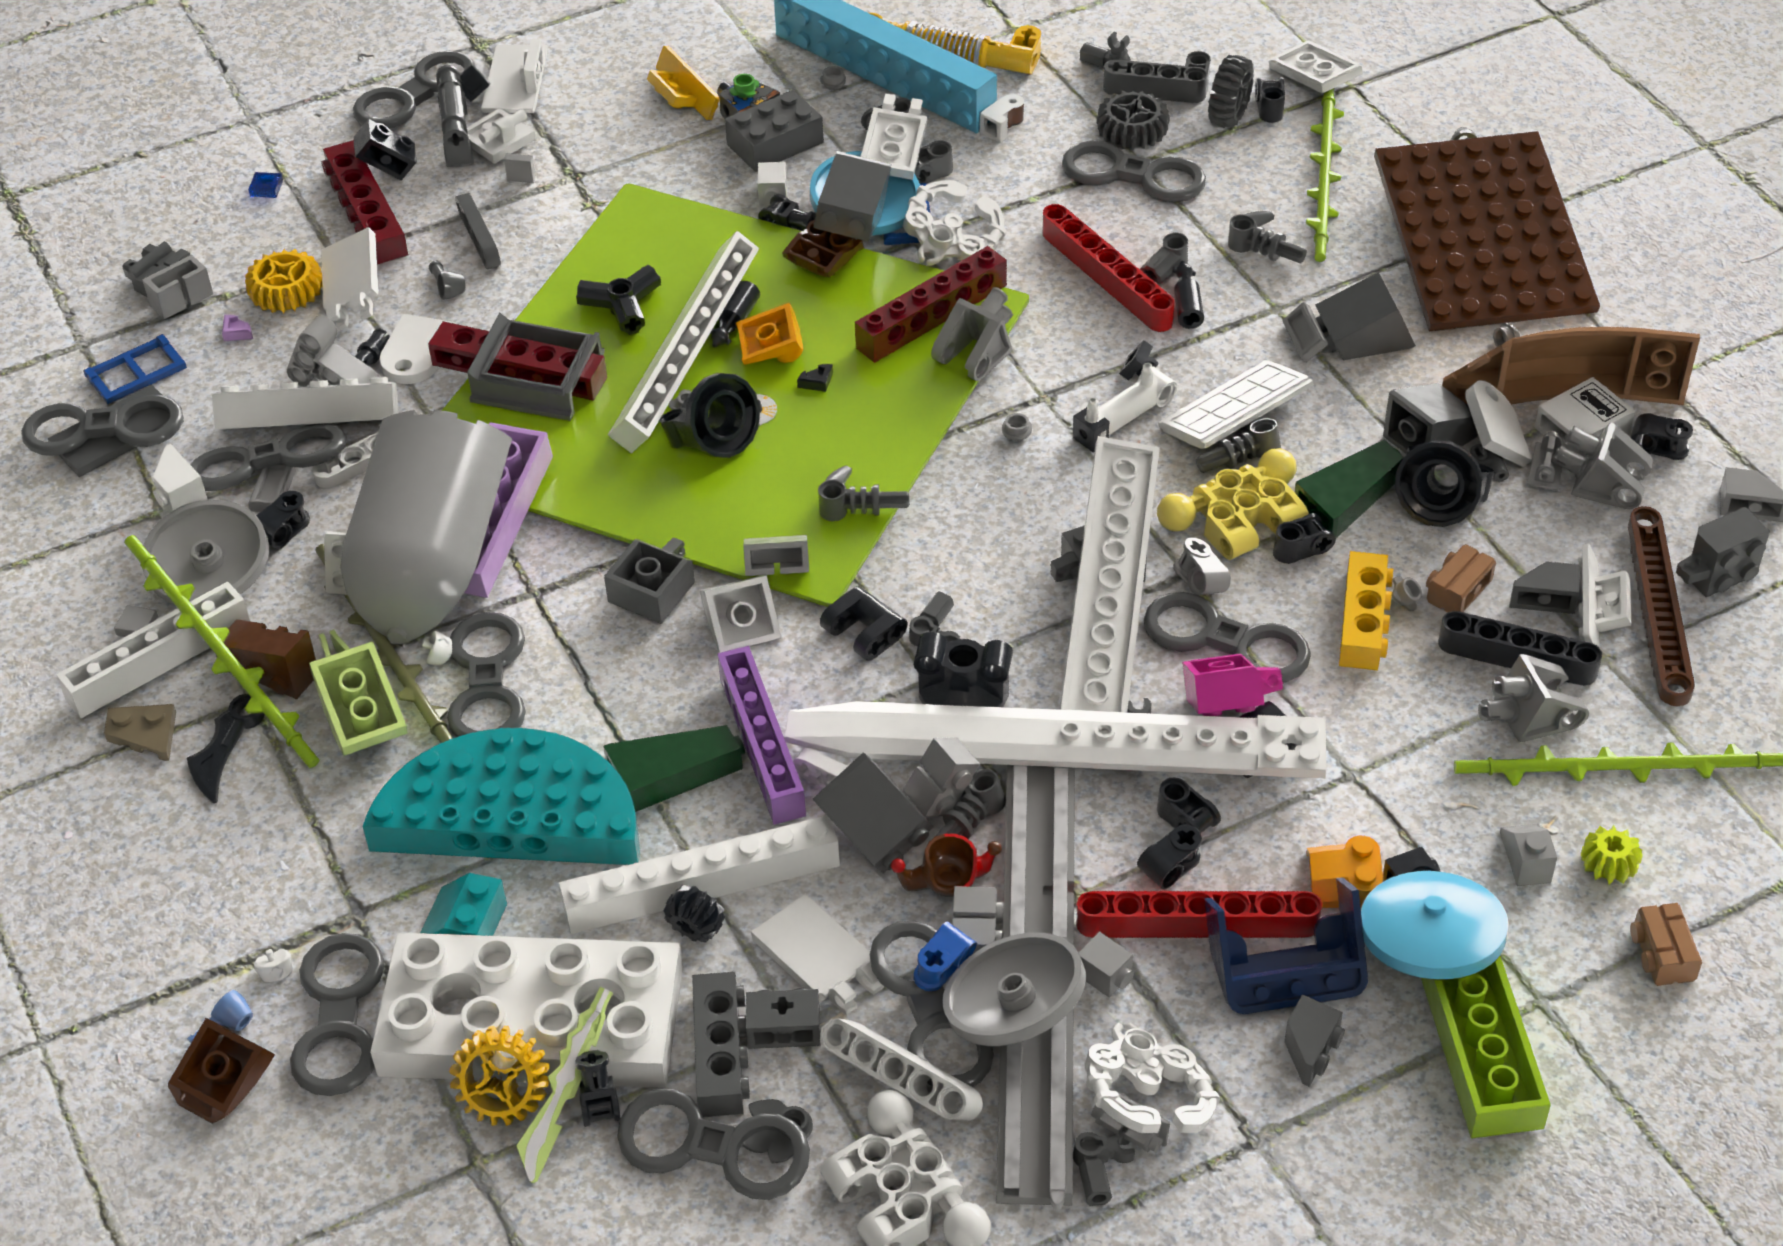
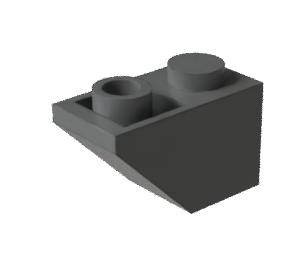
(1310, 1035)

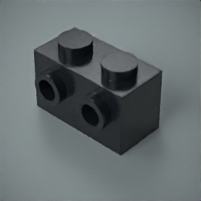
(385, 149)

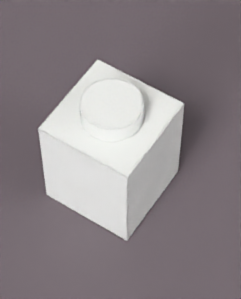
(771, 181)

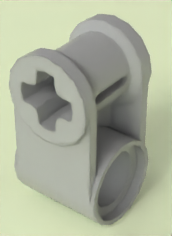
(1201, 568)

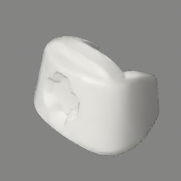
(439, 648)
(274, 965)

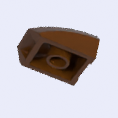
(217, 1072)

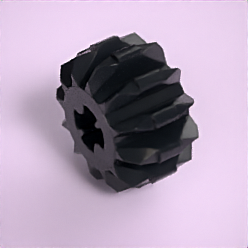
(694, 913)

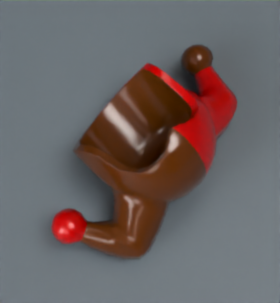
(947, 863)

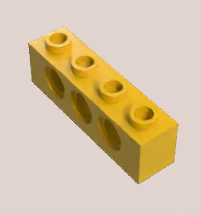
(1364, 611)

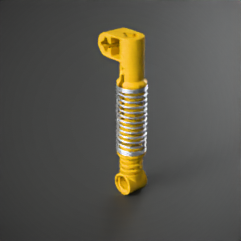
(1017, 56)

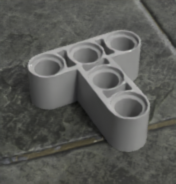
(322, 358)

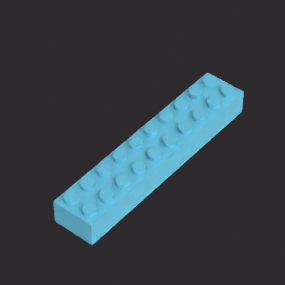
(889, 57)

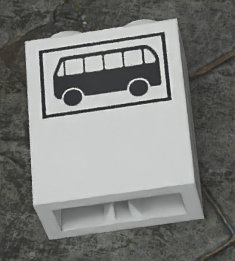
(1587, 407)

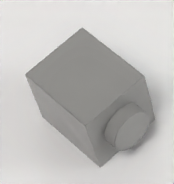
(1106, 964)

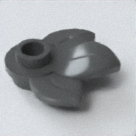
(775, 1143)

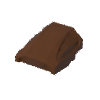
(821, 250)

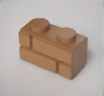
(1460, 579)
(1666, 944)

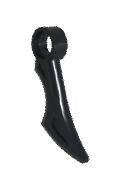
(209, 763)

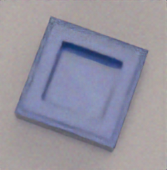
(265, 185)

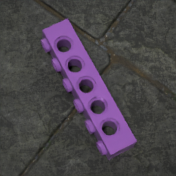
(761, 735)

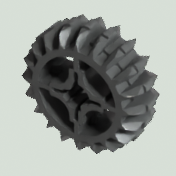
(1231, 91)
(1133, 119)

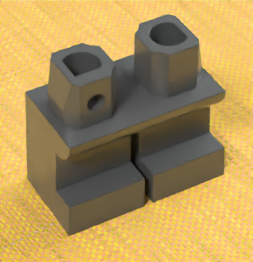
(153, 260)

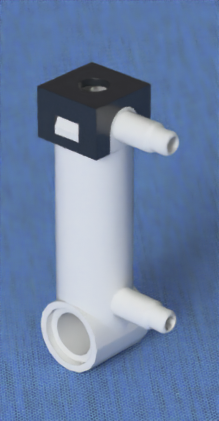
(1149, 390)

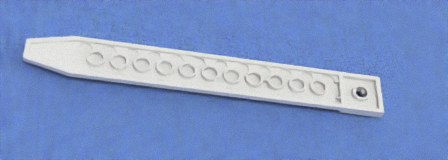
(1069, 738)

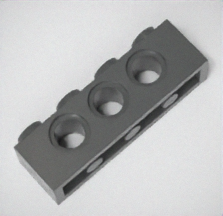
(719, 1093)

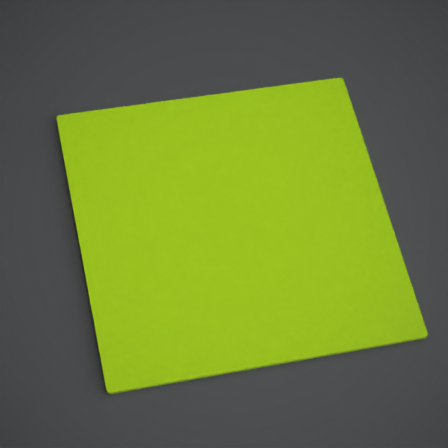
(872, 418)

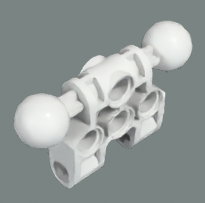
(922, 1193)

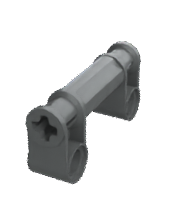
(453, 111)
(933, 160)

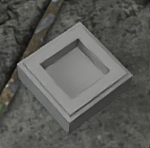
(519, 168)
(133, 619)

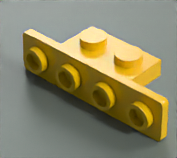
(682, 85)

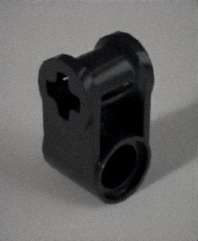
(1270, 99)
(1659, 435)
(284, 521)
(1300, 538)
(1184, 806)
(1171, 856)

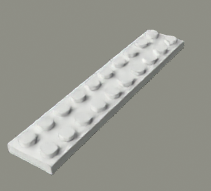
(1110, 577)

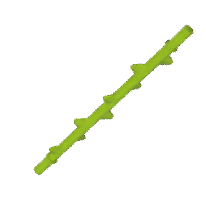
(1326, 176)
(225, 659)
(1607, 760)

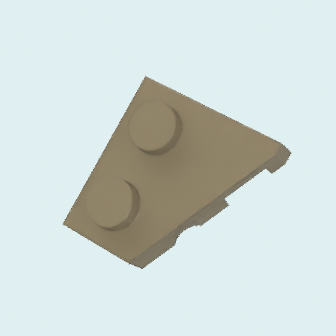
(142, 728)

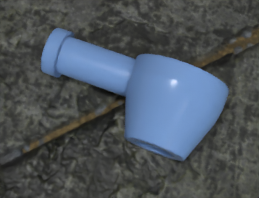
(230, 1012)

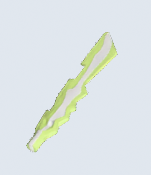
(564, 1080)

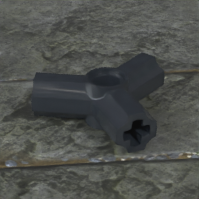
(621, 296)

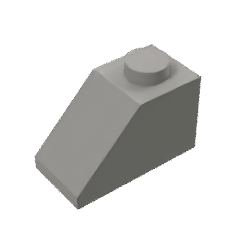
(1751, 490)
(1529, 853)

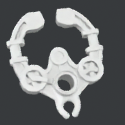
(944, 236)
(1144, 1063)

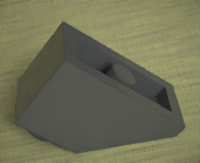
(1547, 588)

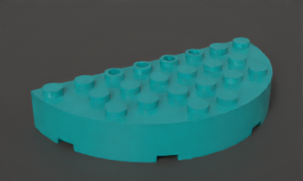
(507, 799)

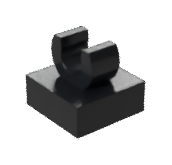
(473, 82)
(1136, 359)

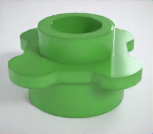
(744, 86)

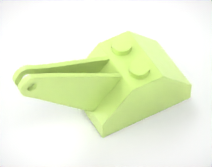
(356, 695)

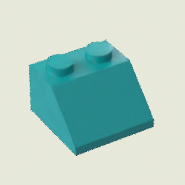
(467, 907)

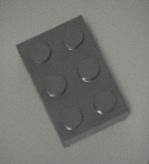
(774, 130)

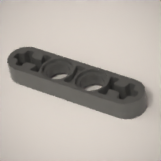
(478, 231)

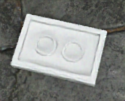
(1315, 66)

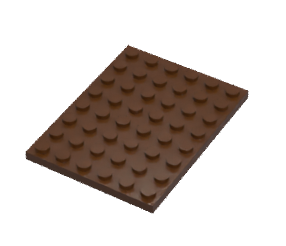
(1485, 231)

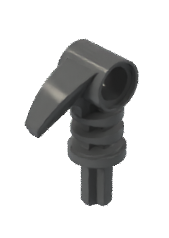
(1247, 235)
(1253, 442)
(836, 499)
(981, 798)

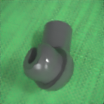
(1492, 460)

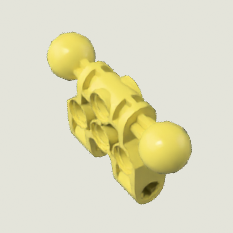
(1237, 503)

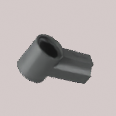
(1168, 256)

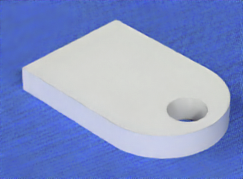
(410, 349)
(1497, 423)

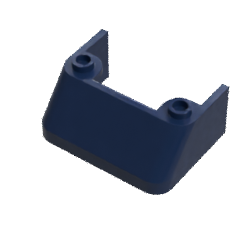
(1277, 979)

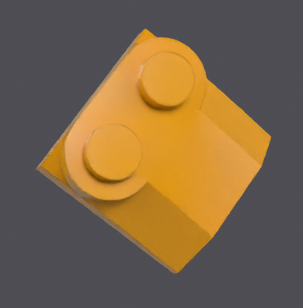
(771, 336)
(1355, 861)

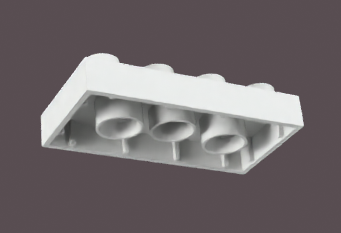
(530, 988)

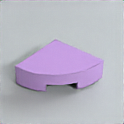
(235, 329)

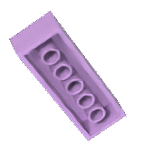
(520, 480)

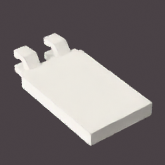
(896, 136)
(349, 277)
(817, 952)

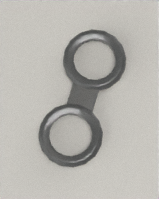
(410, 93)
(1135, 170)
(102, 423)
(270, 454)
(1223, 632)
(486, 672)
(925, 1005)
(337, 1014)
(713, 1143)

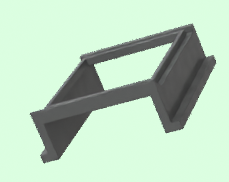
(524, 394)

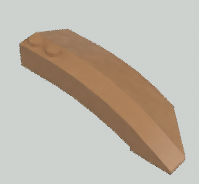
(1626, 360)

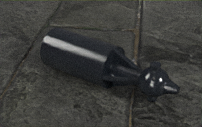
(1187, 297)
(737, 309)

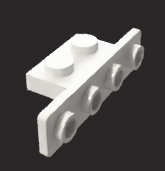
(1604, 597)

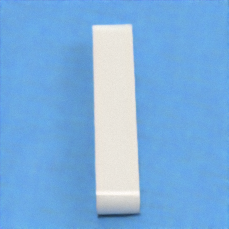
(915, 1073)

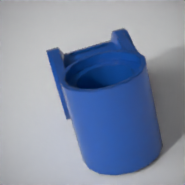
(942, 957)

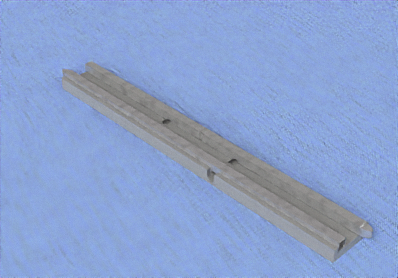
(1038, 1072)

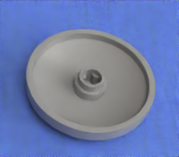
(209, 546)
(1014, 989)

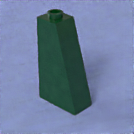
(1350, 485)
(674, 763)

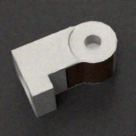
(1002, 116)

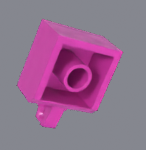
(1228, 684)

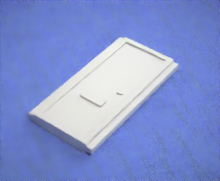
(1235, 404)

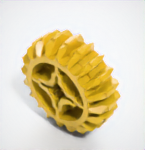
(283, 281)
(510, 1101)

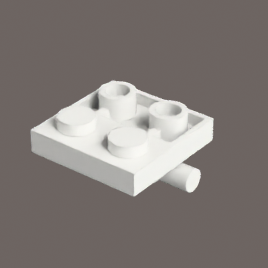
(500, 134)

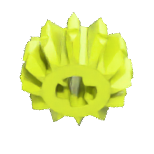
(1611, 854)

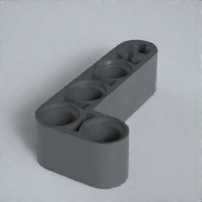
(1165, 81)

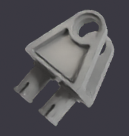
(981, 323)
(1605, 466)
(1530, 704)

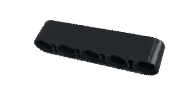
(1503, 642)

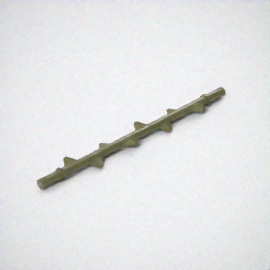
(405, 673)

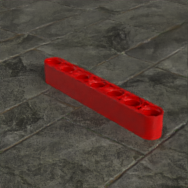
(1108, 268)
(1184, 913)

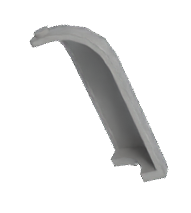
(421, 520)

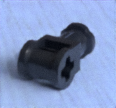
(786, 213)
(597, 1093)

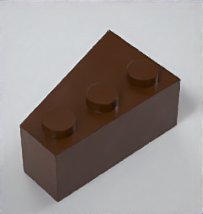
(278, 652)

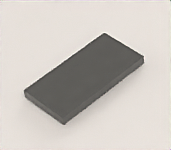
(101, 450)

